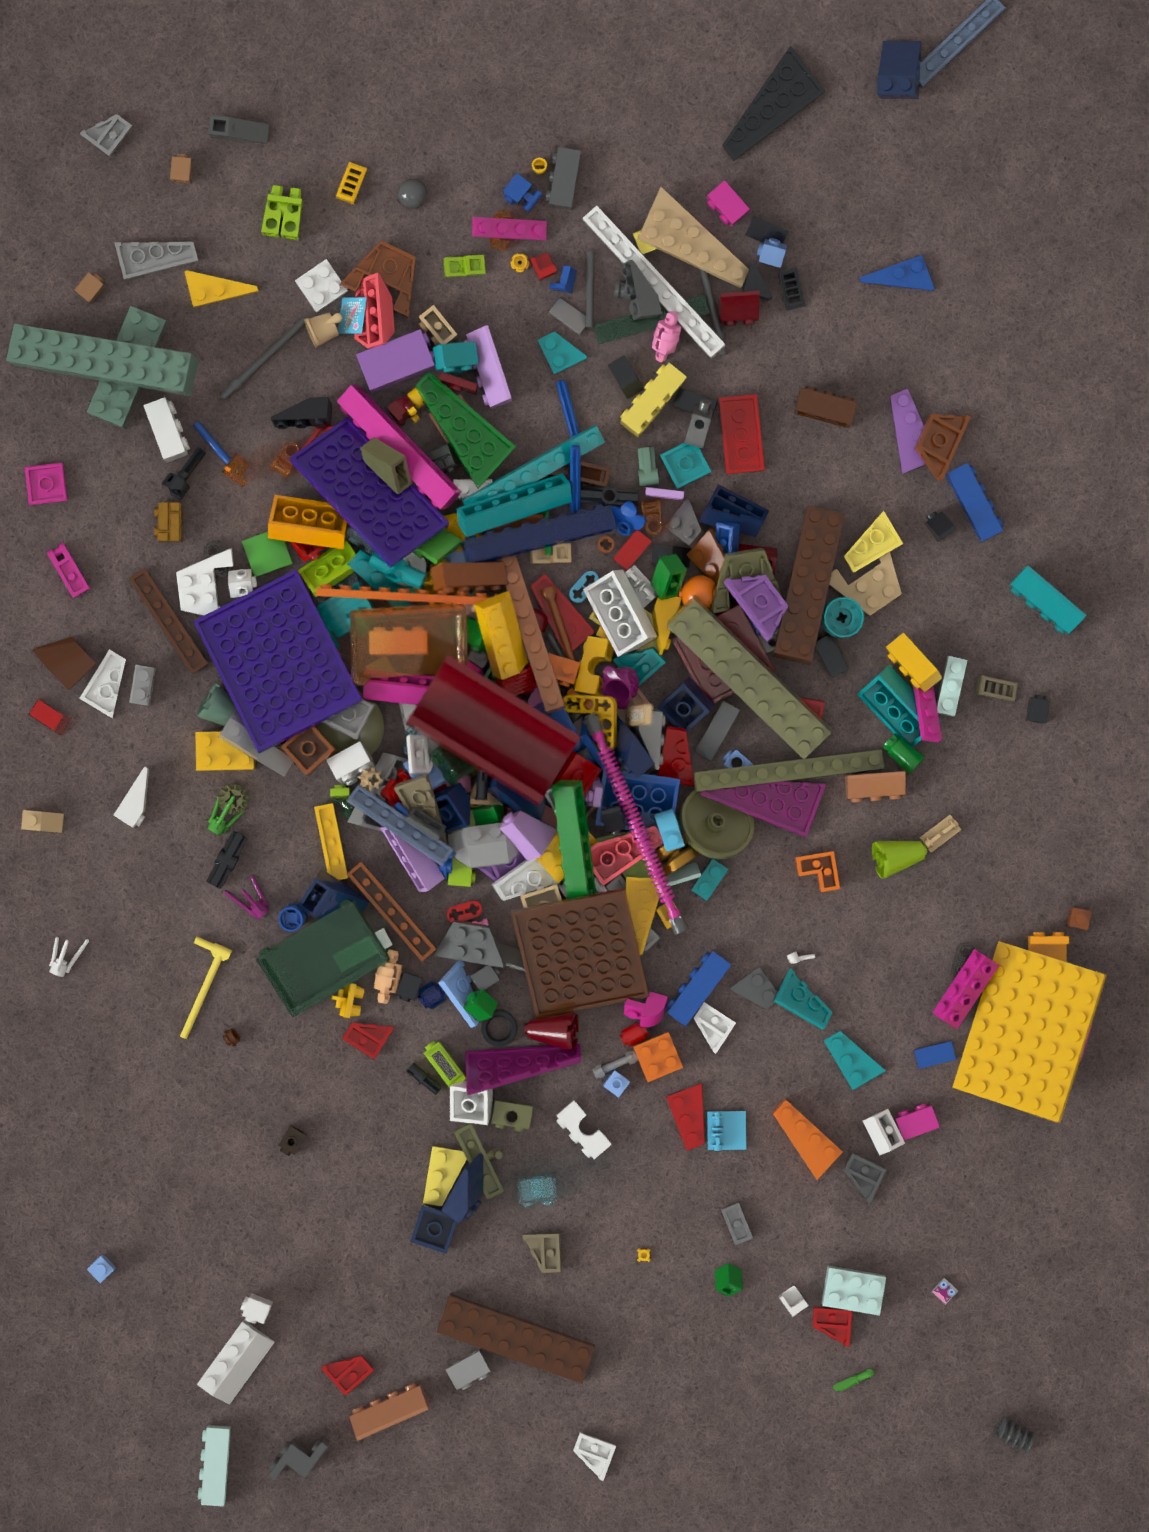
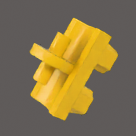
(345, 999)

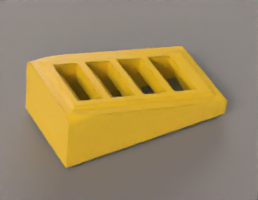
(345, 197)

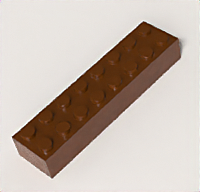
(808, 585)
(516, 1338)

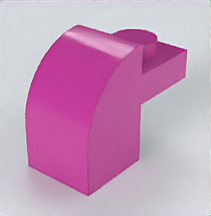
(648, 1013)

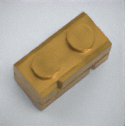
(169, 522)

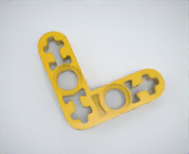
(610, 713)

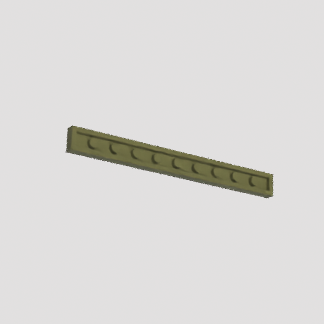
(788, 770)

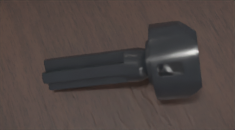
(178, 482)

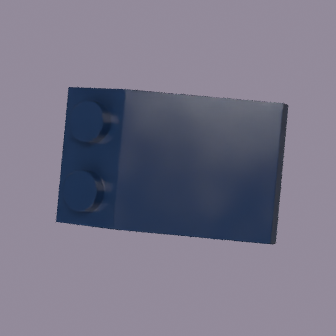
(899, 70)
(467, 1192)

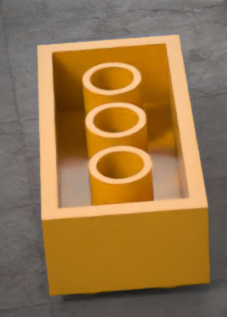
(306, 522)

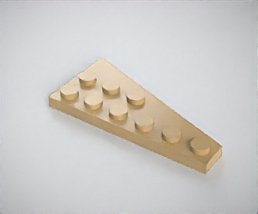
(683, 237)

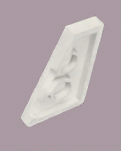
(523, 879)

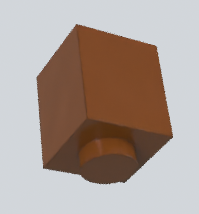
(1079, 918)

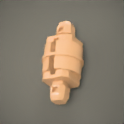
(388, 977)

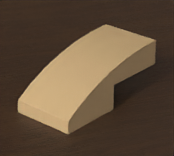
(561, 554)

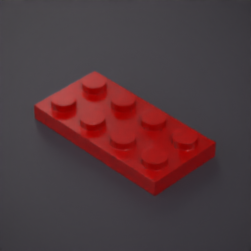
(741, 434)

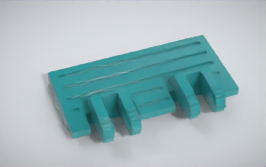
(336, 613)

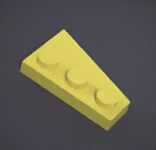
(873, 544)
(442, 1174)

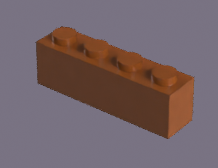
(469, 577)

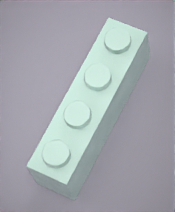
(215, 1465)

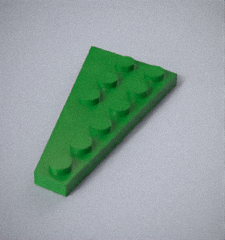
(471, 436)

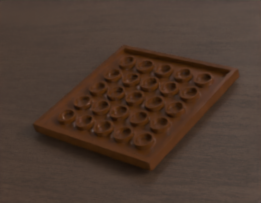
(580, 953)

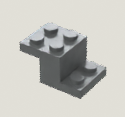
(298, 1457)

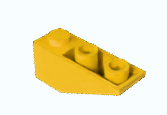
(661, 614)

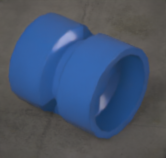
(292, 917)

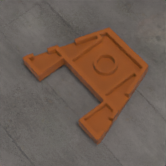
(395, 269)

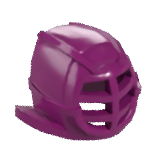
(620, 684)

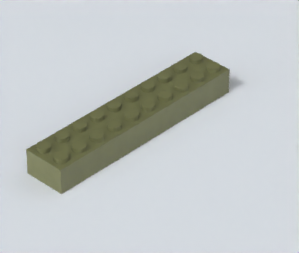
(749, 677)

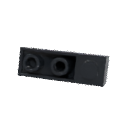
(308, 413)

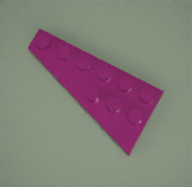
(778, 803)
(503, 1066)

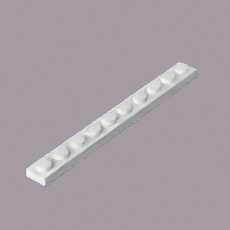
(668, 296)

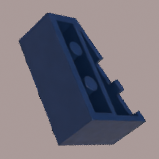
(731, 507)
(514, 800)

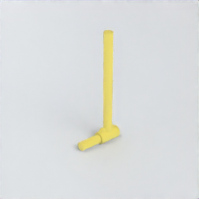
(221, 954)

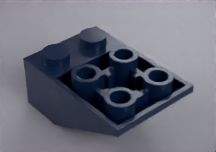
(326, 895)

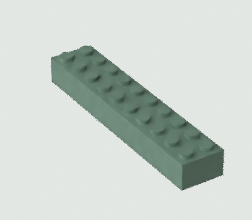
(102, 359)

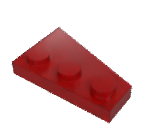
(676, 756)
(688, 1115)

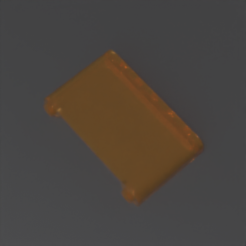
(406, 640)

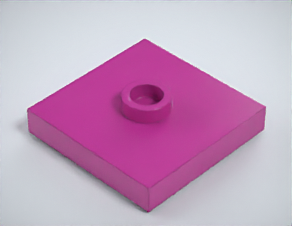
(46, 483)

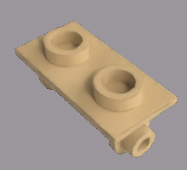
(940, 833)

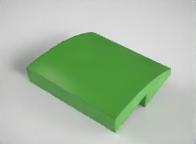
(439, 547)
(266, 554)

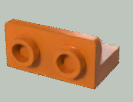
(564, 669)

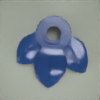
(627, 518)
(447, 867)

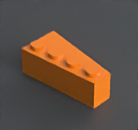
(808, 1140)

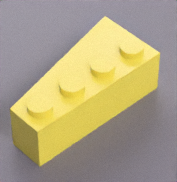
(652, 400)

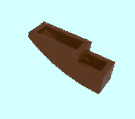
(590, 473)

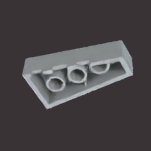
(389, 766)

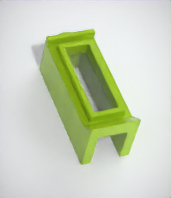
(444, 1063)

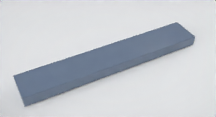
(959, 39)
(396, 823)

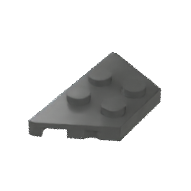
(471, 944)

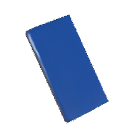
(728, 535)

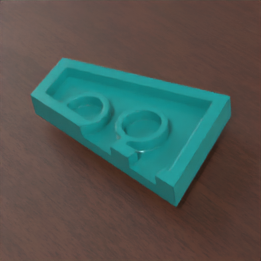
(801, 1001)
(852, 1061)

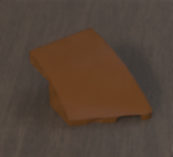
(65, 661)

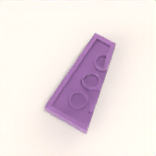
(907, 429)

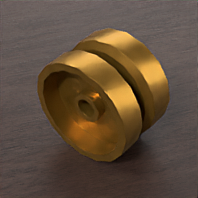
(676, 857)

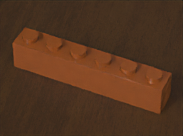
(391, 911)

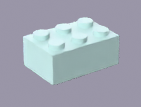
(853, 1290)

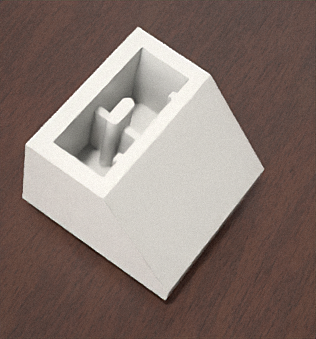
(349, 763)

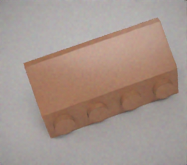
(388, 1411)

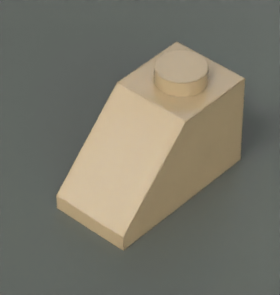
(42, 821)

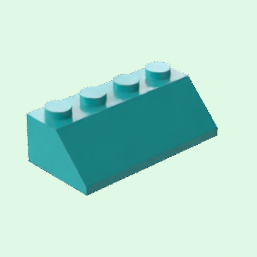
(1047, 600)
(893, 704)

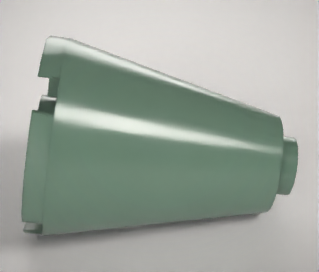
(216, 706)

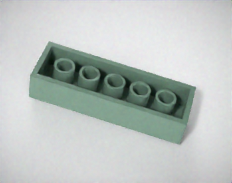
(116, 401)

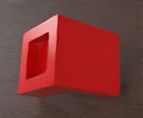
(543, 266)

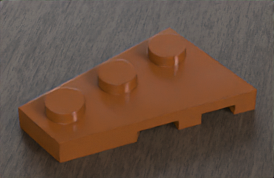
(708, 556)

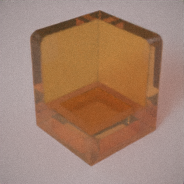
(235, 469)

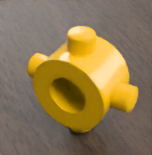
(643, 1255)

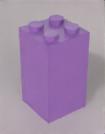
(396, 361)

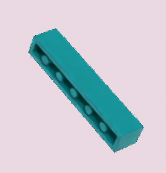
(514, 505)

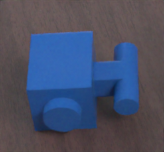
(518, 190)

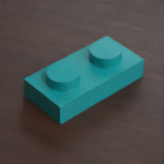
(709, 879)

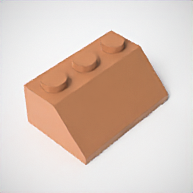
(875, 786)

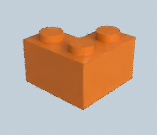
(821, 864)

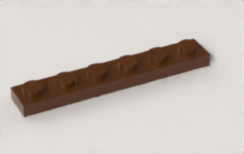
(168, 621)

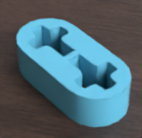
(580, 583)

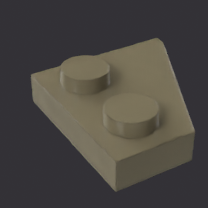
(546, 1251)

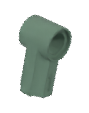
(647, 468)

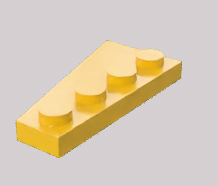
(642, 905)

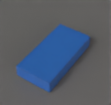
(934, 1054)

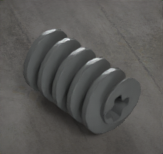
(1014, 1434)

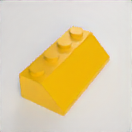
(501, 635)

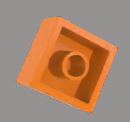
(657, 1056)

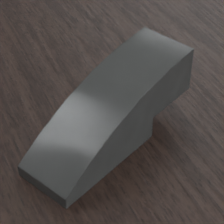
(717, 730)

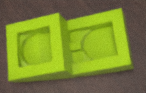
(464, 266)

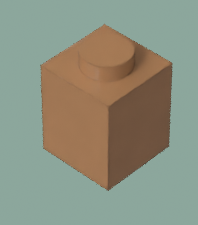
(181, 169)
(90, 287)

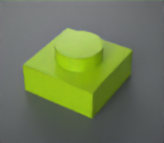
(340, 791)

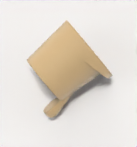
(322, 327)

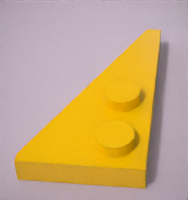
(210, 289)

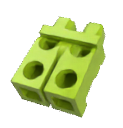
(283, 207)

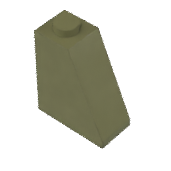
(387, 464)

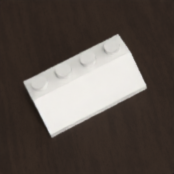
(620, 612)
(235, 1362)

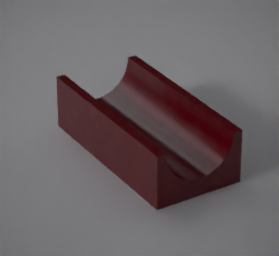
(492, 730)

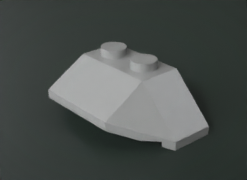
(482, 846)

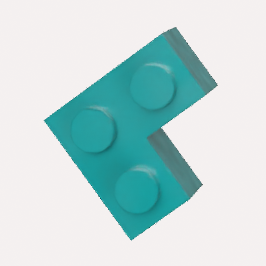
(455, 357)

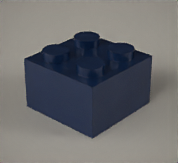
(686, 705)
(433, 1229)

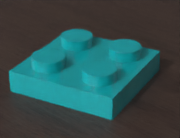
(685, 464)

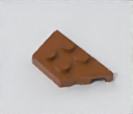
(940, 441)

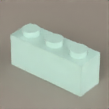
(951, 686)

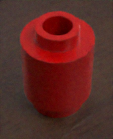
(633, 1034)

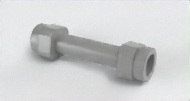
(630, 1058)

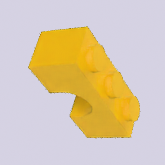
(595, 651)

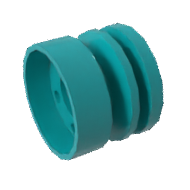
(851, 623)

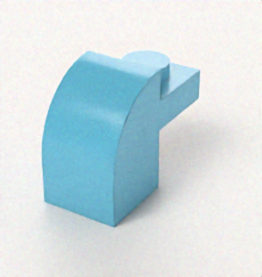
(669, 830)

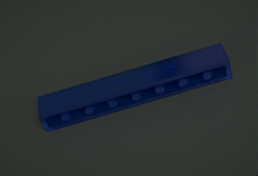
(539, 535)

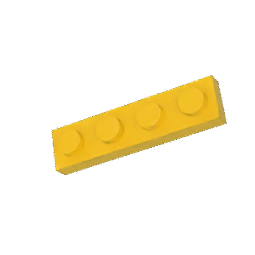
(331, 841)

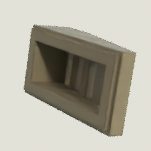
(980, 685)

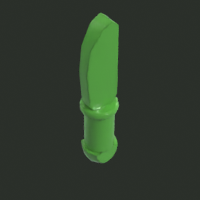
(847, 1383)

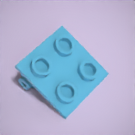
(726, 1130)

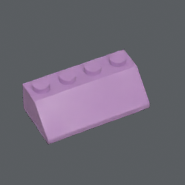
(489, 369)

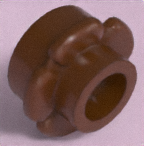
(231, 1037)

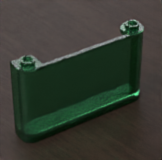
(322, 958)

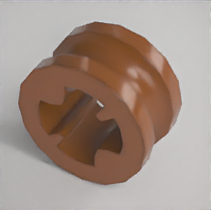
(610, 540)

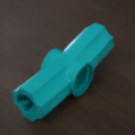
(400, 572)

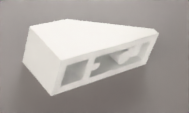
(134, 803)

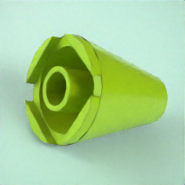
(896, 856)

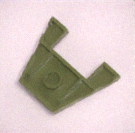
(738, 565)

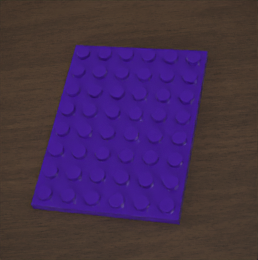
(277, 661)

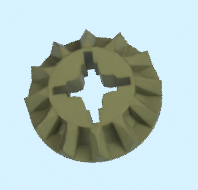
(237, 790)

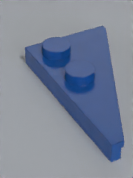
(907, 274)

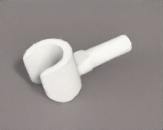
(793, 957)

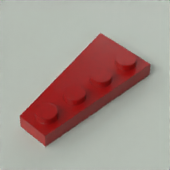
(575, 625)

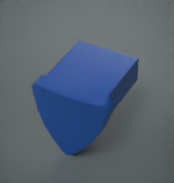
(567, 280)

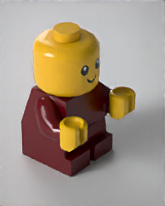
(406, 407)

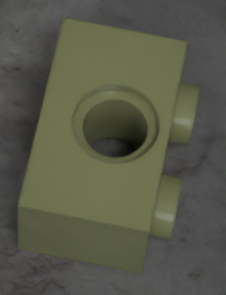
(523, 1111)

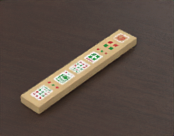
(638, 715)

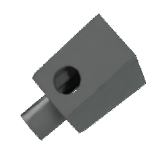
(699, 424)

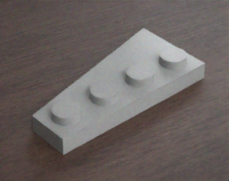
(147, 258)

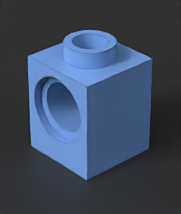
(730, 755)

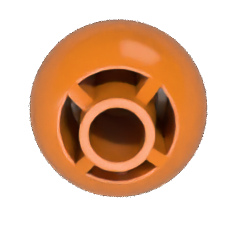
(701, 587)

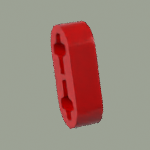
(466, 916)

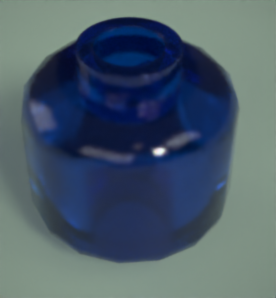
(431, 995)

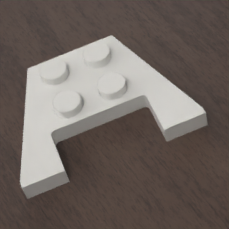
(198, 583)

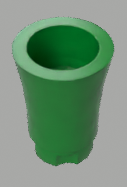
(903, 753)

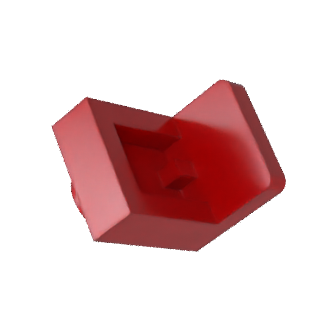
(307, 551)

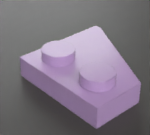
(594, 794)

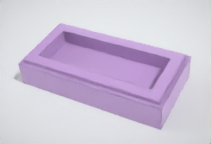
(663, 493)

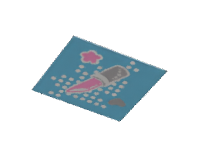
(352, 315)

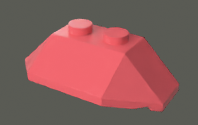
(378, 315)

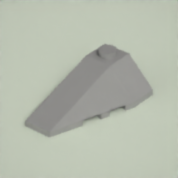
(238, 736)

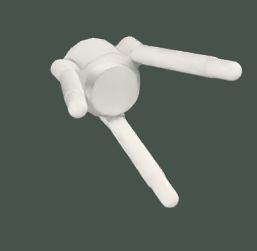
(58, 965)

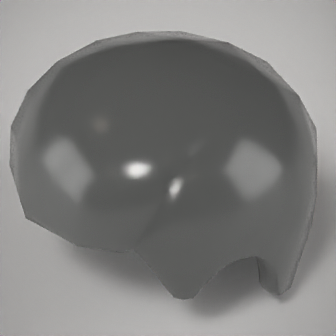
(412, 193)

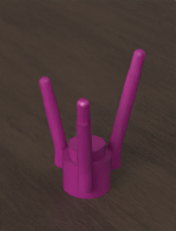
(258, 908)

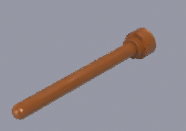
(549, 595)

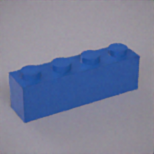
(974, 502)
(698, 988)

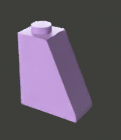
(527, 834)

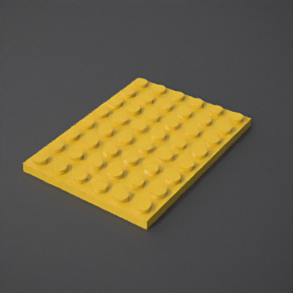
(1029, 1032)

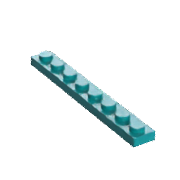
(540, 466)

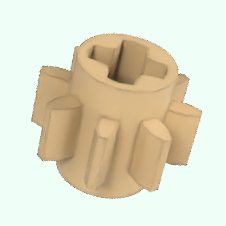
(371, 783)

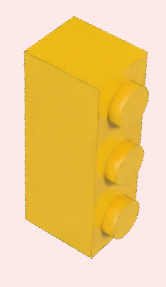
(913, 663)

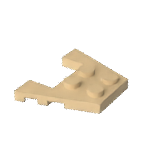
(872, 589)

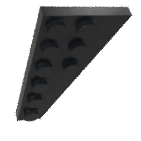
(780, 98)

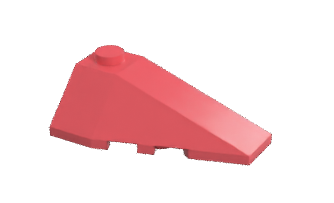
(619, 853)

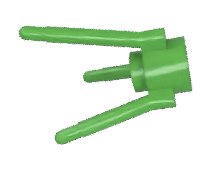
(217, 824)

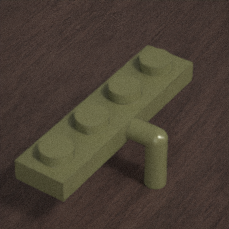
(472, 1147)

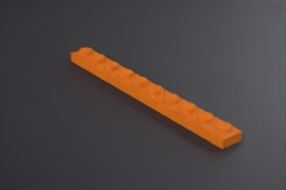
(402, 594)

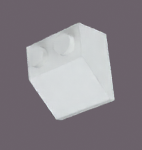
(471, 1108)

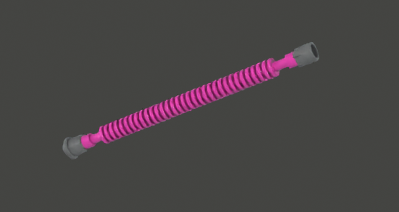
(595, 729)

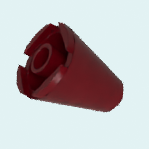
(555, 1030)

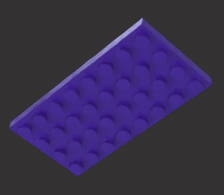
(385, 520)

